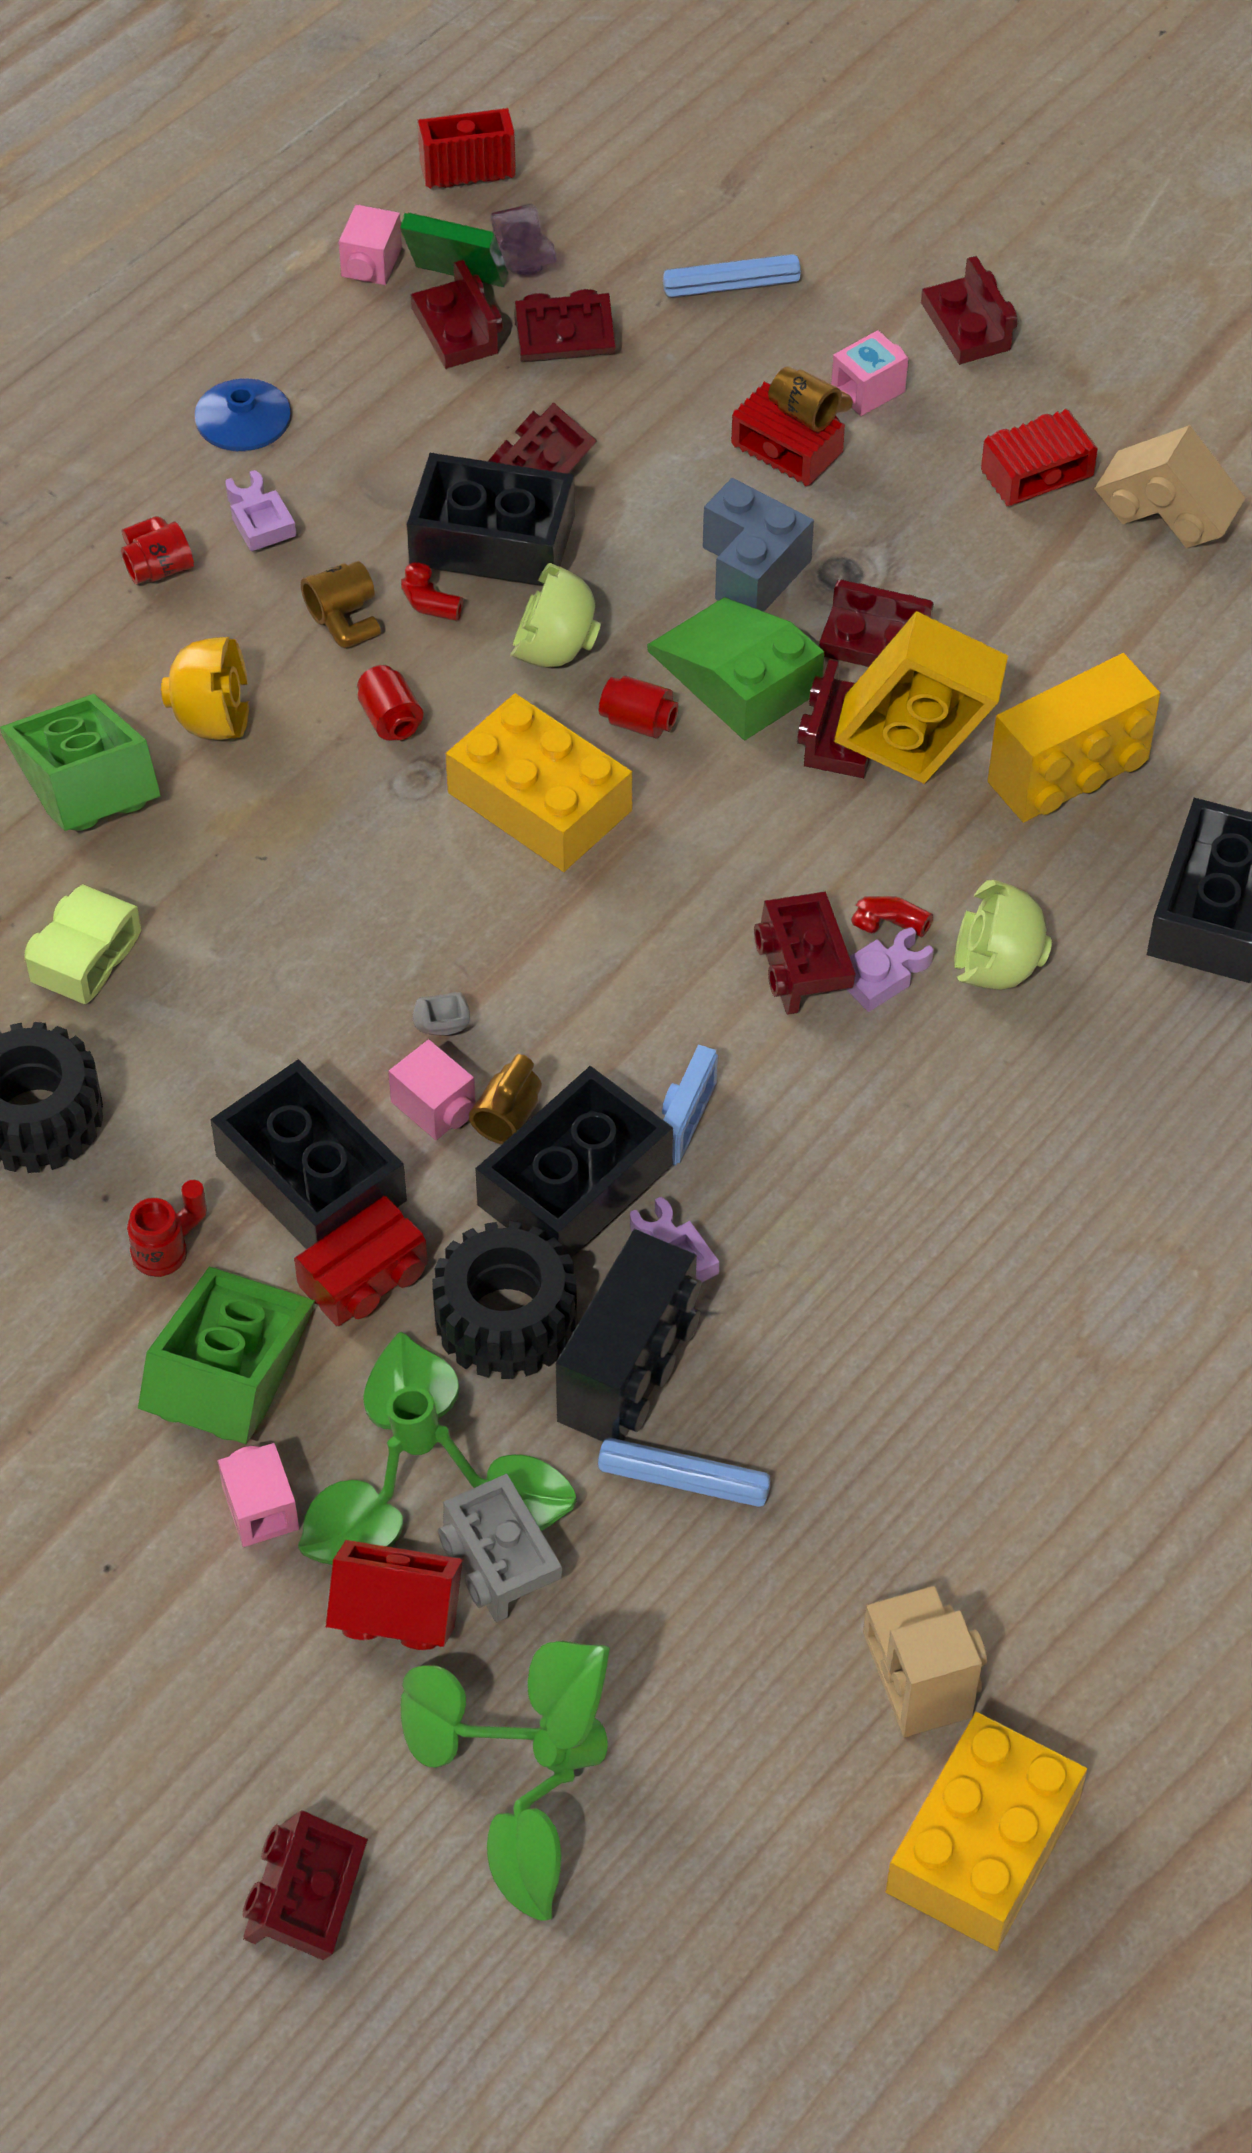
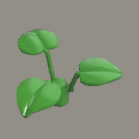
(408, 1395)
(566, 1691)

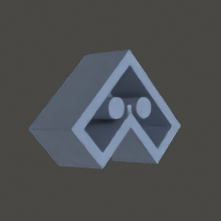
(756, 543)

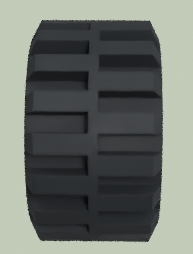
(64, 1120)
(499, 1262)

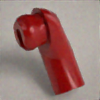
(424, 596)
(892, 909)

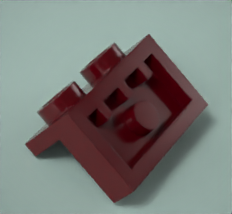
(971, 314)
(458, 318)
(564, 325)
(546, 442)
(866, 621)
(819, 729)
(802, 948)
(304, 1884)

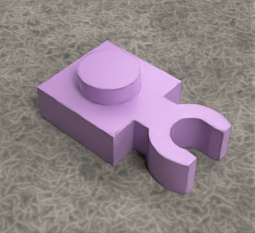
(259, 516)
(885, 971)
(683, 1236)

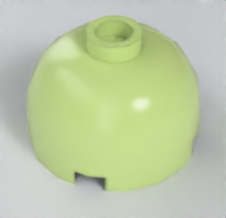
(556, 620)
(1002, 939)

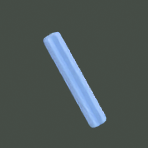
(731, 275)
(684, 1472)

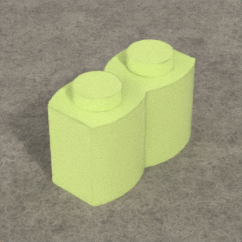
(82, 943)

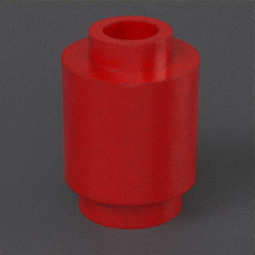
(389, 703)
(638, 706)

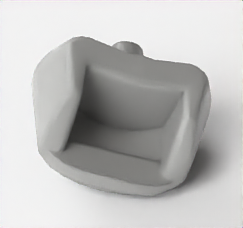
(441, 1014)

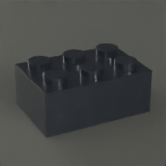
(490, 518)
(1208, 895)
(305, 1154)
(576, 1162)
(627, 1338)

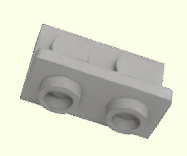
(498, 1545)

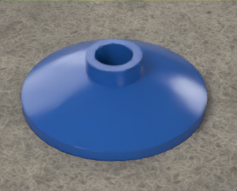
(242, 414)

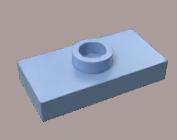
(687, 1101)

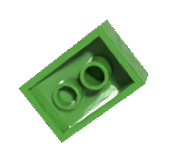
(741, 663)
(83, 762)
(223, 1355)

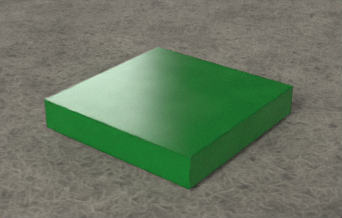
(440, 243)

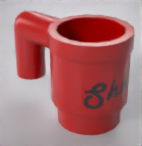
(155, 550)
(159, 1232)

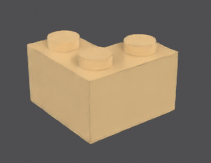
(1178, 481)
(925, 1659)

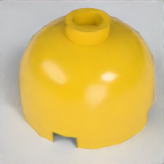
(206, 689)

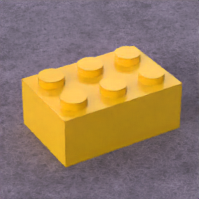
(921, 697)
(1073, 737)
(539, 782)
(985, 1831)

